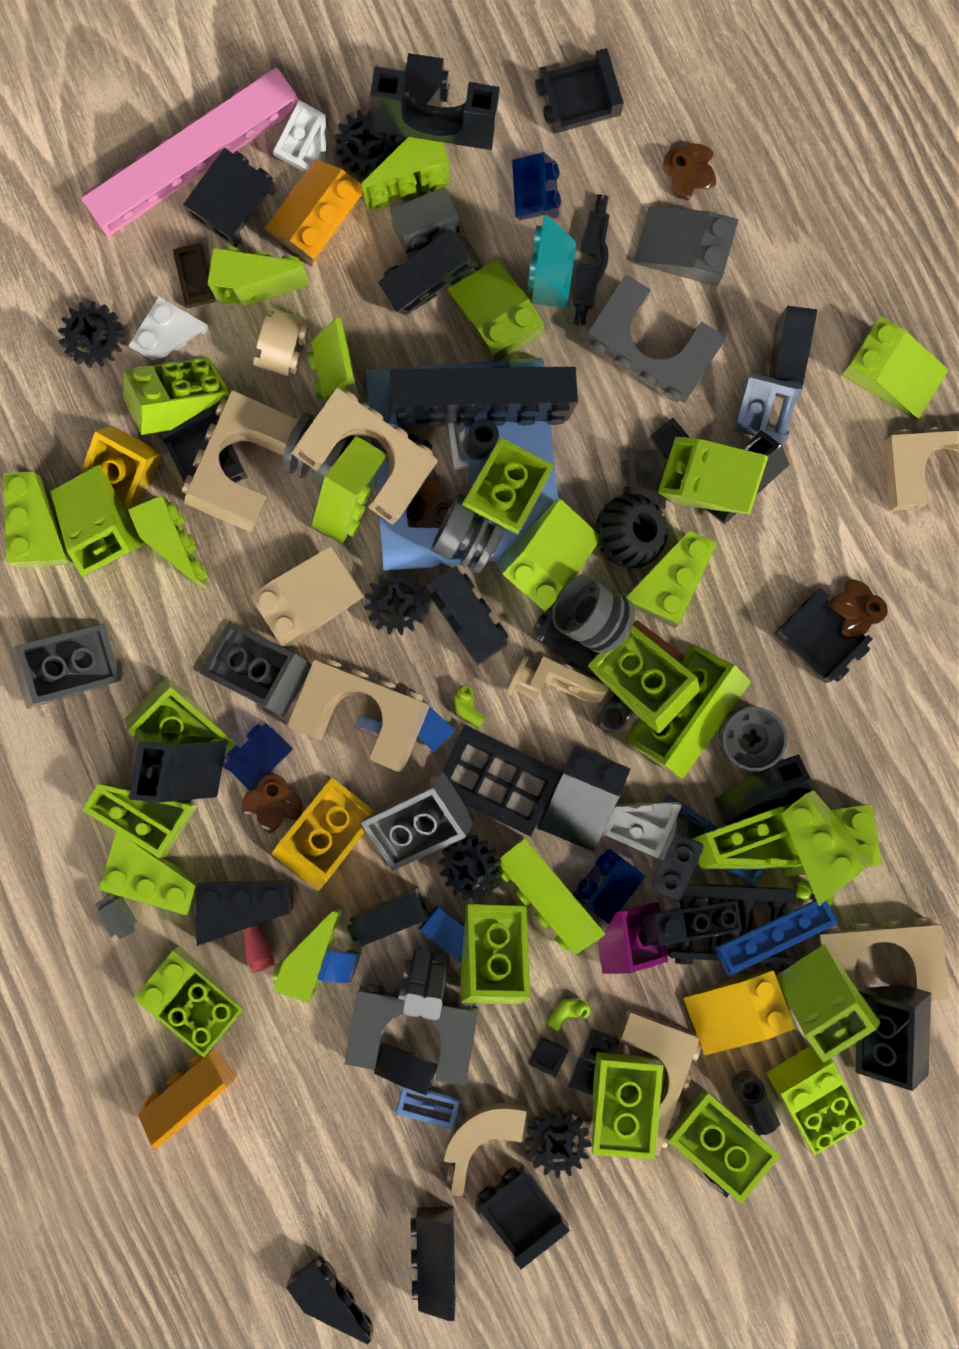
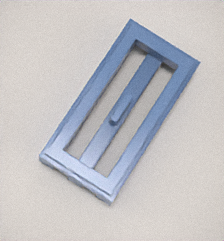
(450, 1124)

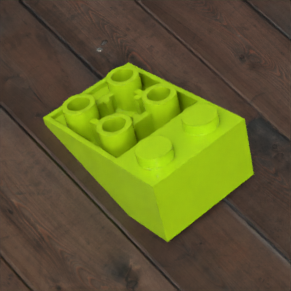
(409, 170)
(253, 277)
(171, 393)
(712, 476)
(93, 521)
(161, 527)
(189, 1001)
(826, 1003)
(816, 1099)

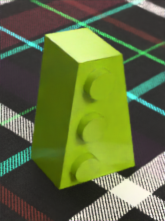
(31, 523)
(750, 844)

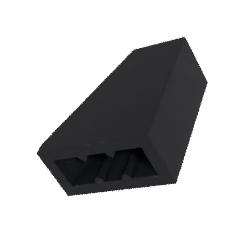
(792, 344)
(388, 917)

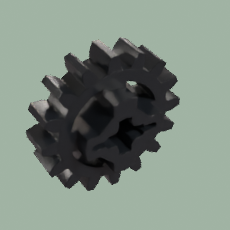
(355, 136)
(80, 336)
(382, 605)
(470, 868)
(548, 1152)

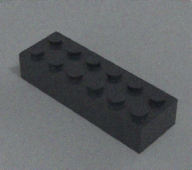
(482, 393)

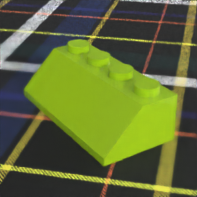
(694, 726)
(549, 896)

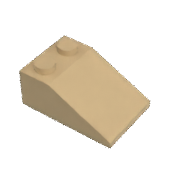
(307, 597)

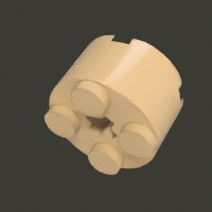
(279, 342)

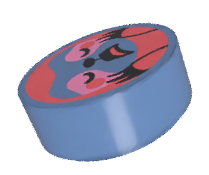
(368, 725)

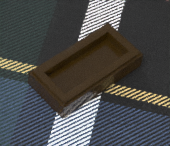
(193, 275)

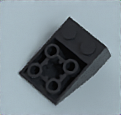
(174, 767)

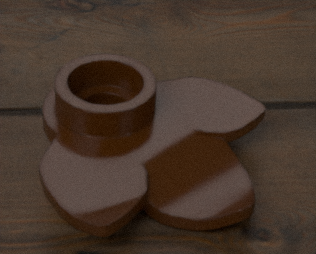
(693, 172)
(425, 508)
(855, 608)
(272, 807)

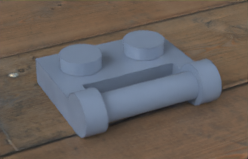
(758, 404)

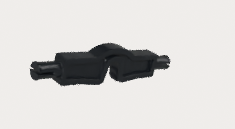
(589, 274)

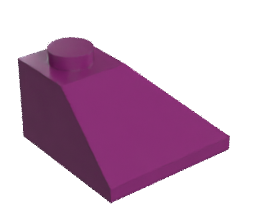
(623, 946)

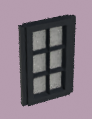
(500, 780)

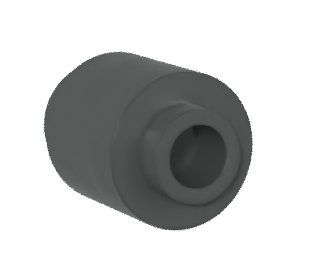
(116, 916)

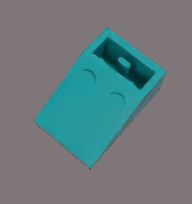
(551, 265)

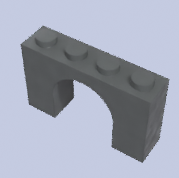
(613, 337)
(377, 1008)

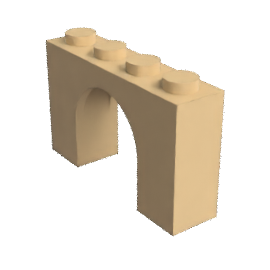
(407, 461)
(906, 463)
(210, 488)
(329, 685)
(919, 942)
(676, 1051)

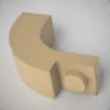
(483, 1124)

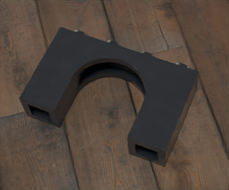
(401, 114)

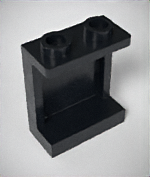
(580, 93)
(229, 195)
(186, 440)
(816, 638)
(562, 644)
(678, 857)
(522, 1215)

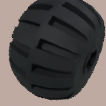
(631, 531)

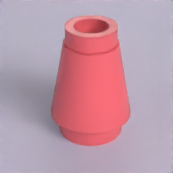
(257, 949)

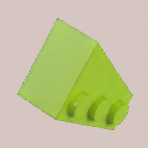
(347, 490)
(672, 582)
(145, 823)
(824, 846)
(147, 879)

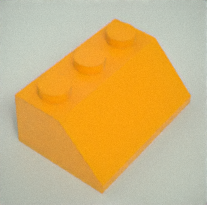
(315, 210)
(184, 1097)

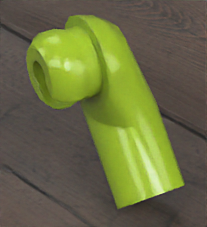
(465, 708)
(804, 892)
(568, 1009)

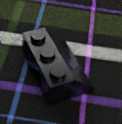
(900, 1044)
(434, 1261)

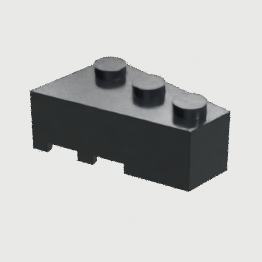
(428, 271)
(467, 615)
(237, 905)

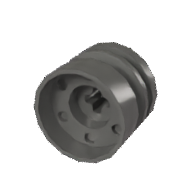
(292, 463)
(468, 533)
(593, 614)
(761, 753)

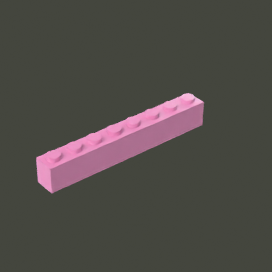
(190, 151)

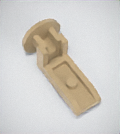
(557, 675)

